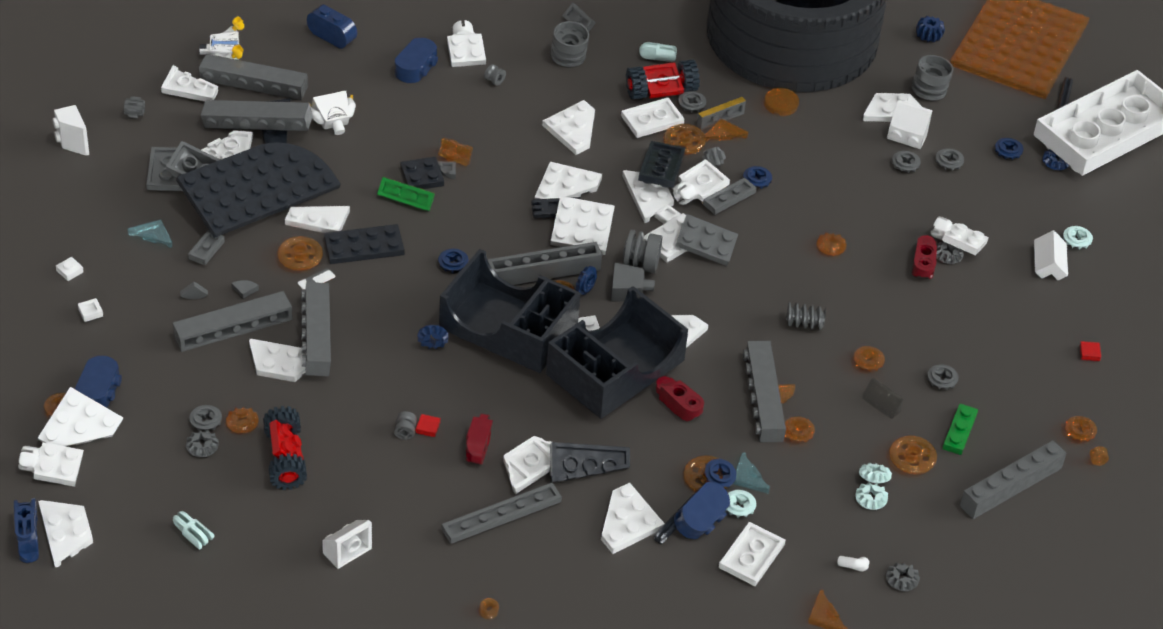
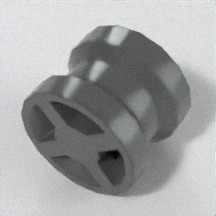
(494, 74)

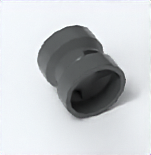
(405, 425)

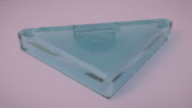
(152, 232)
(749, 476)

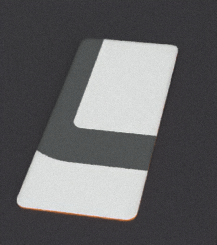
(320, 277)

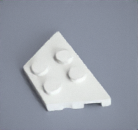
(883, 106)
(647, 197)
(277, 360)
(527, 462)
(65, 529)

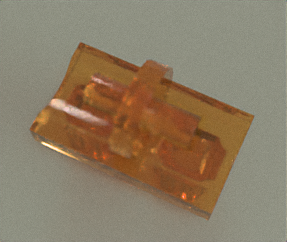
(455, 151)

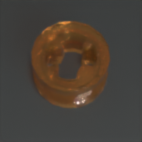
(1099, 455)
(489, 603)

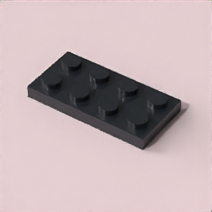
(661, 164)
(364, 244)

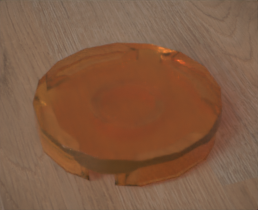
(781, 101)

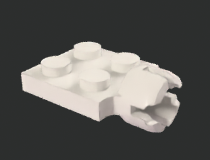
(465, 46)
(699, 183)
(959, 235)
(52, 463)

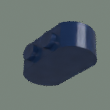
(331, 26)
(416, 60)
(100, 380)
(702, 511)

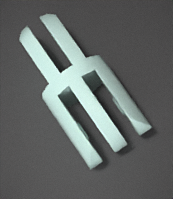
(658, 51)
(192, 529)

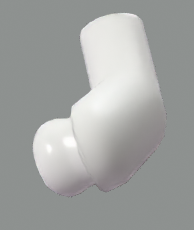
(854, 563)

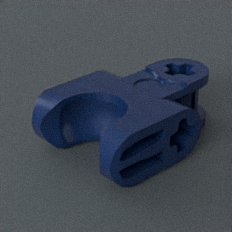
(26, 530)

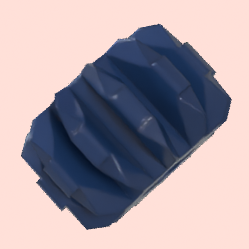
(930, 29)

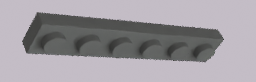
(501, 513)

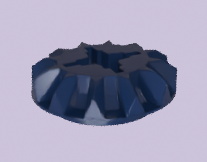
(1009, 143)
(1050, 160)
(760, 172)
(451, 255)
(586, 280)
(440, 336)
(726, 469)

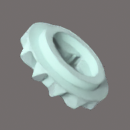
(1082, 234)
(875, 473)
(744, 498)
(866, 500)

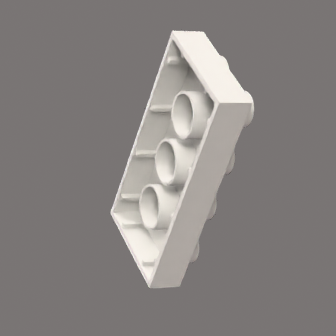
(1104, 123)

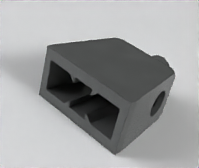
(626, 277)

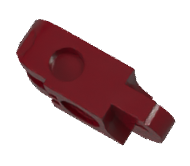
(925, 257)
(679, 398)
(478, 438)

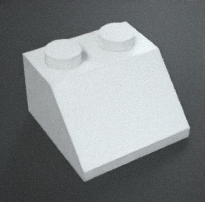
(909, 124)
(71, 130)
(348, 542)

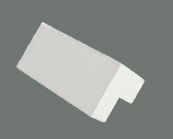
(1051, 256)

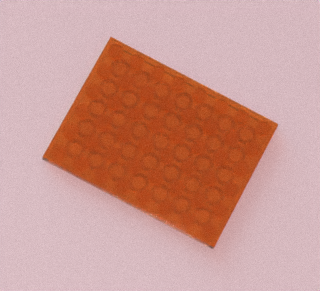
(1020, 44)

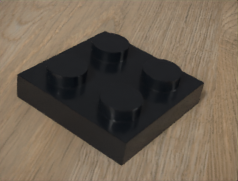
(422, 173)

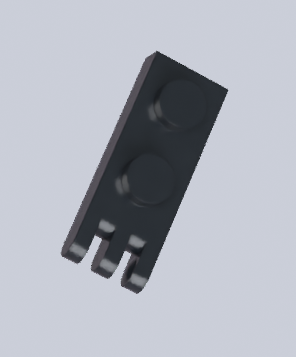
(546, 207)

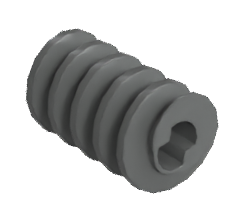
(805, 316)

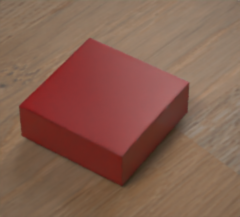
(1090, 351)
(428, 425)

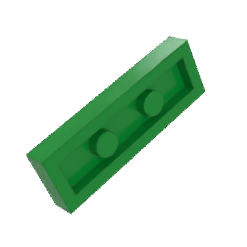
(406, 193)
(960, 429)

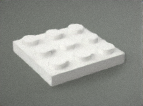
(582, 223)

